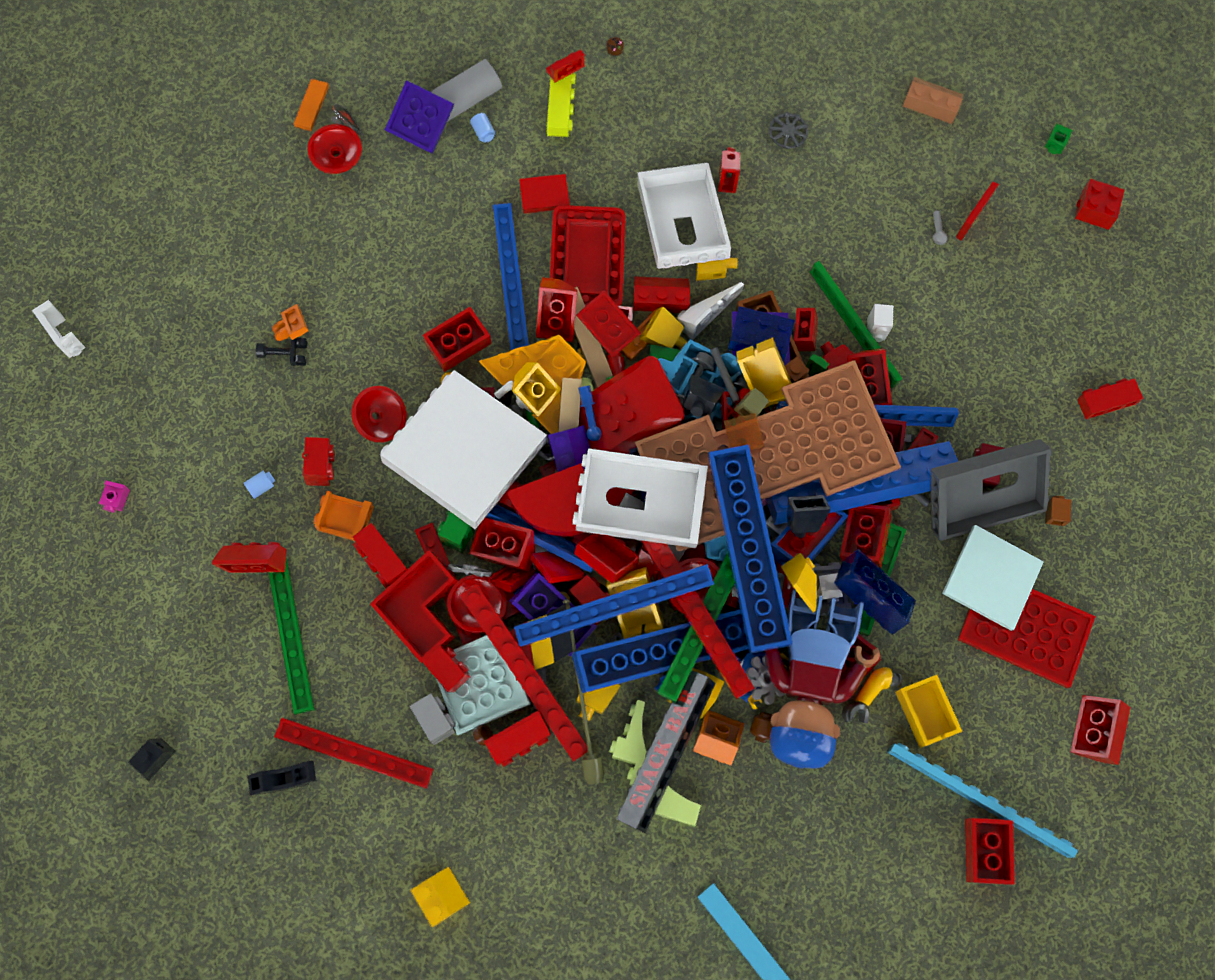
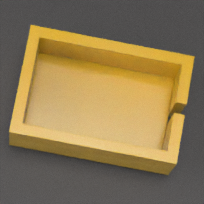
(764, 370)
(632, 622)
(928, 711)

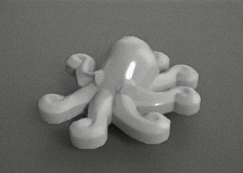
(761, 678)

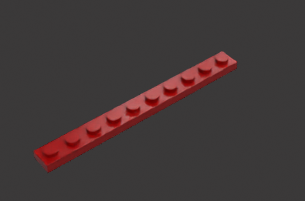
(702, 623)
(524, 672)

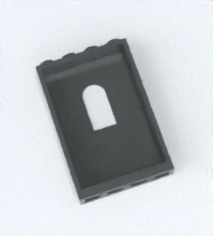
(959, 494)

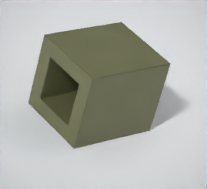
(751, 403)

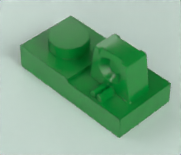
(816, 365)

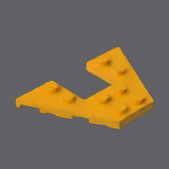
(553, 356)

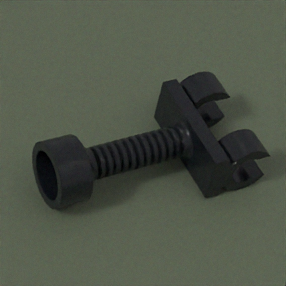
(299, 360)

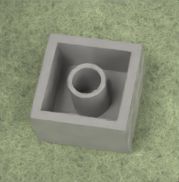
(432, 719)

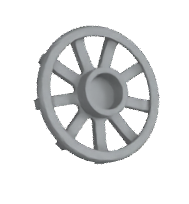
(469, 569)

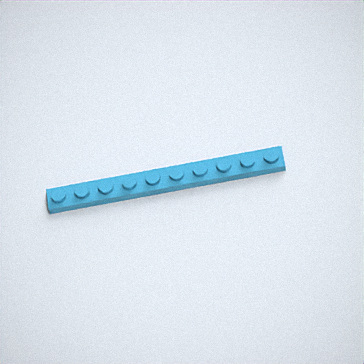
(988, 803)

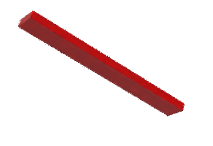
(430, 541)
(354, 753)

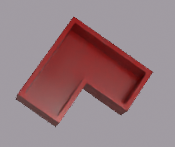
(408, 604)

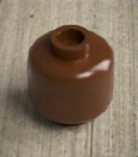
(761, 727)

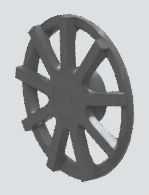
(788, 130)

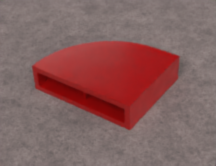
(550, 502)

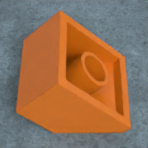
(719, 737)

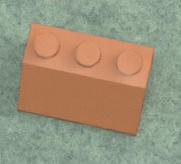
(933, 100)

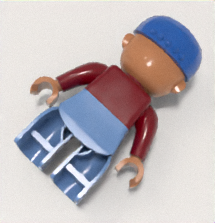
(803, 728)

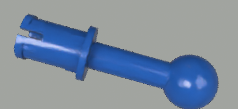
(593, 432)

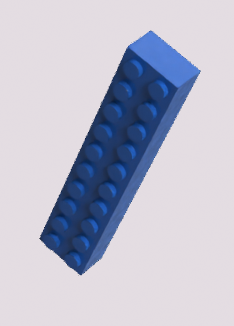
(910, 479)
(749, 549)
(647, 653)

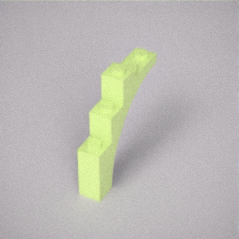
(633, 751)

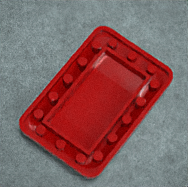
(589, 250)
(633, 407)

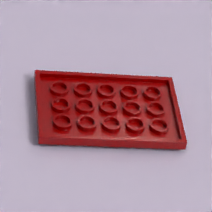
(1044, 642)

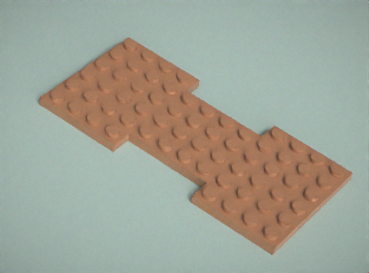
(822, 434)

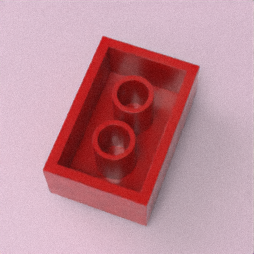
(457, 339)
(867, 531)
(379, 555)
(989, 851)

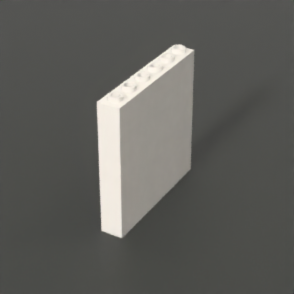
(463, 448)

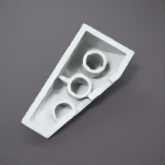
(704, 312)

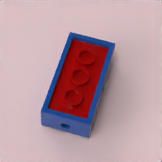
(788, 545)

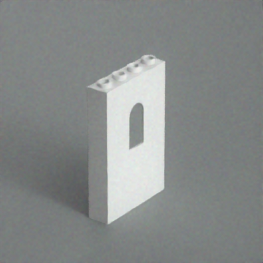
(682, 194)
(671, 501)

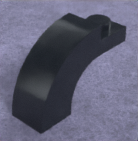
(281, 779)

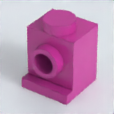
(118, 501)

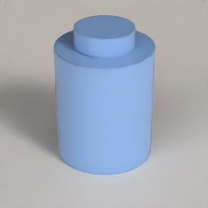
(482, 127)
(259, 483)

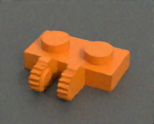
(291, 325)

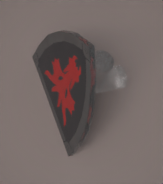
(345, 118)

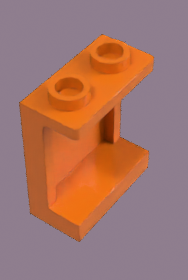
(342, 515)

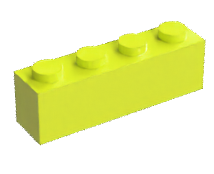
(560, 106)

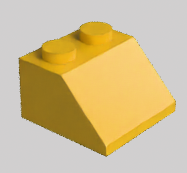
(535, 387)
(440, 896)

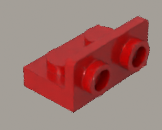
(566, 66)

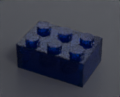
(757, 326)

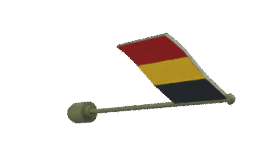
(548, 652)

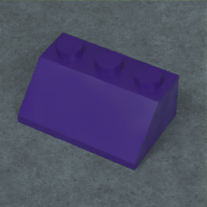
(568, 447)

